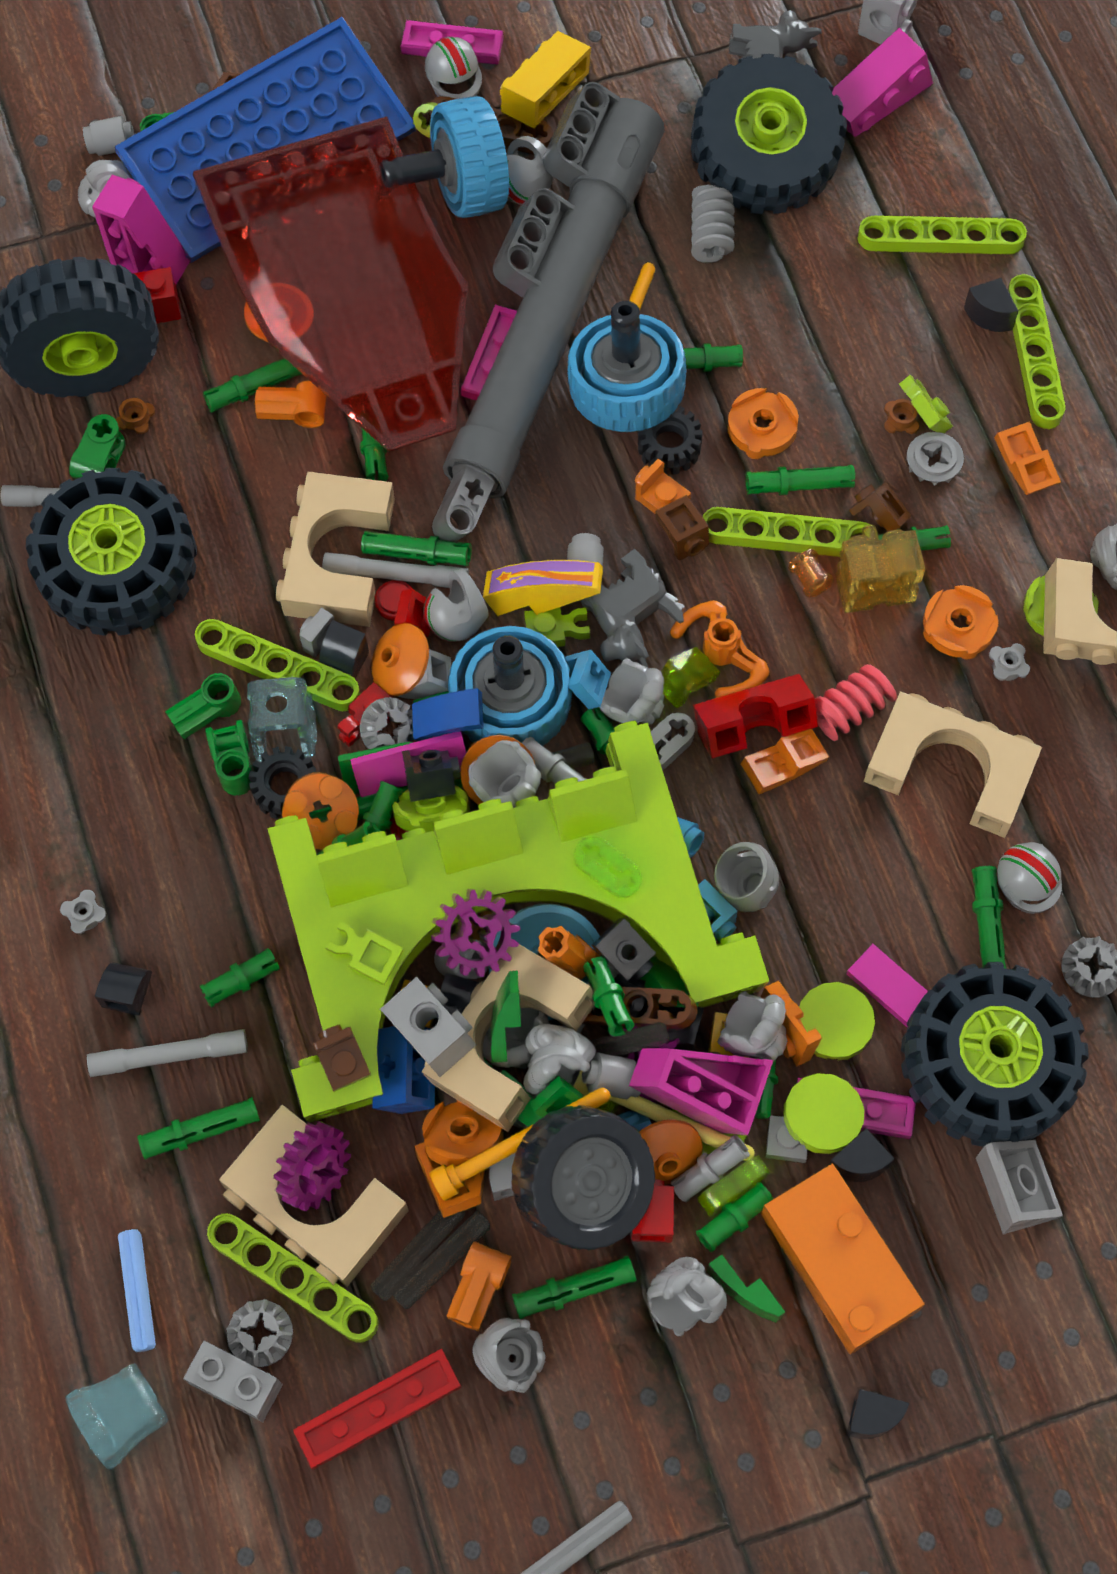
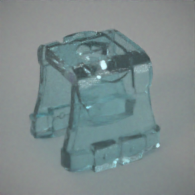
(297, 714)
(116, 1414)

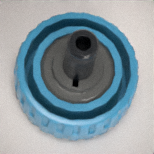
(464, 157)
(626, 370)
(520, 683)

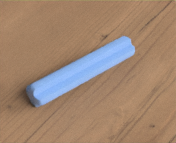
(136, 1290)

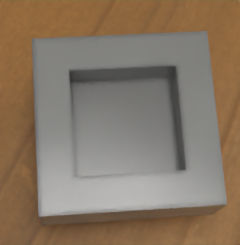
(314, 631)
(781, 1144)

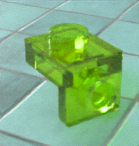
(687, 674)

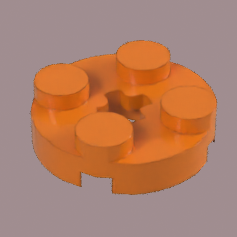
(758, 440)
(957, 641)
(327, 790)
(448, 1148)

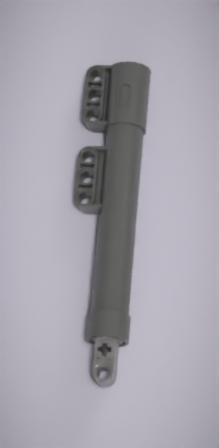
(602, 157)

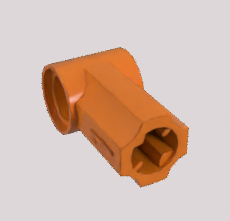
(301, 404)
(566, 950)
(482, 1275)

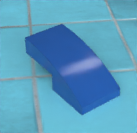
(447, 714)

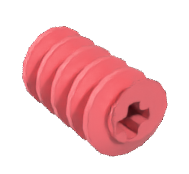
(851, 698)

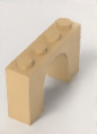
(324, 505)
(1070, 619)
(1003, 757)
(540, 988)
(337, 1247)

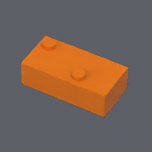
(841, 1258)

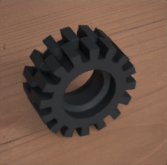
(677, 456)
(271, 766)

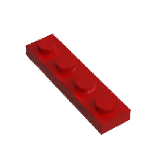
(376, 1409)

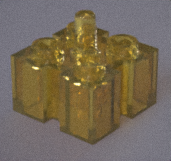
(879, 570)

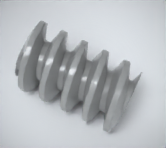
(712, 223)

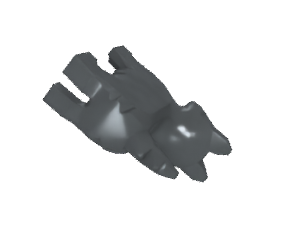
(786, 37)
(627, 605)

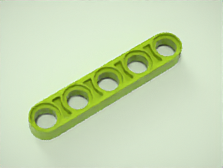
(955, 226)
(1031, 365)
(773, 522)
(265, 652)
(278, 1263)

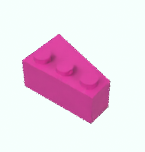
(883, 82)
(136, 230)
(704, 1086)

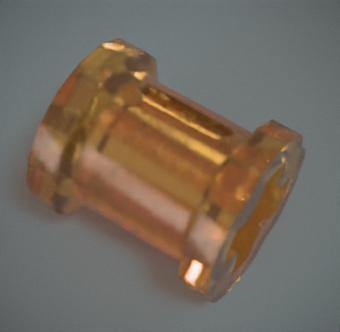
(810, 573)

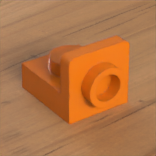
(656, 488)

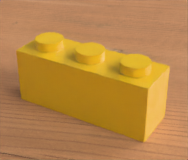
(545, 79)

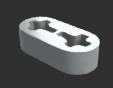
(678, 744)

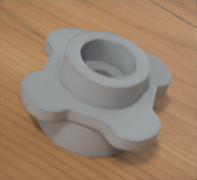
(1006, 671)
(88, 921)

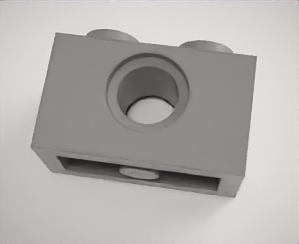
(883, 17)
(414, 1009)
(233, 1381)

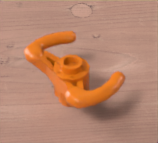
(724, 645)

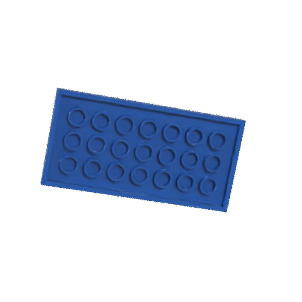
(288, 98)

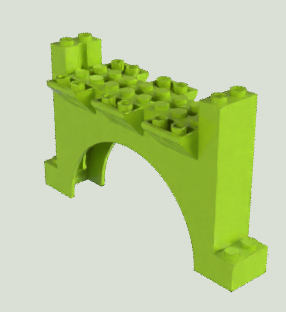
(514, 855)

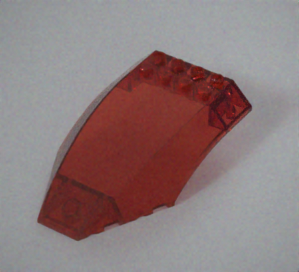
(347, 277)

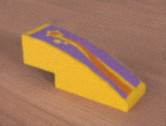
(541, 585)

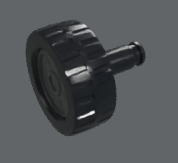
(583, 1177)

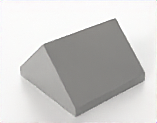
(1018, 1184)

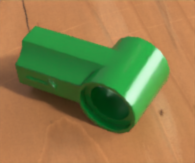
(201, 708)

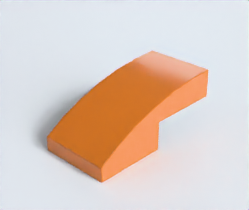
(1025, 458)
(784, 761)

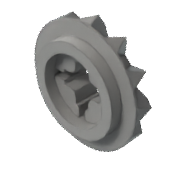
(927, 446)
(375, 719)
(1079, 975)
(271, 1347)

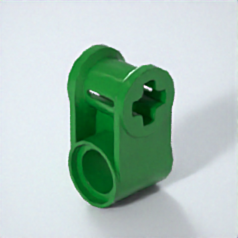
(99, 447)
(231, 751)

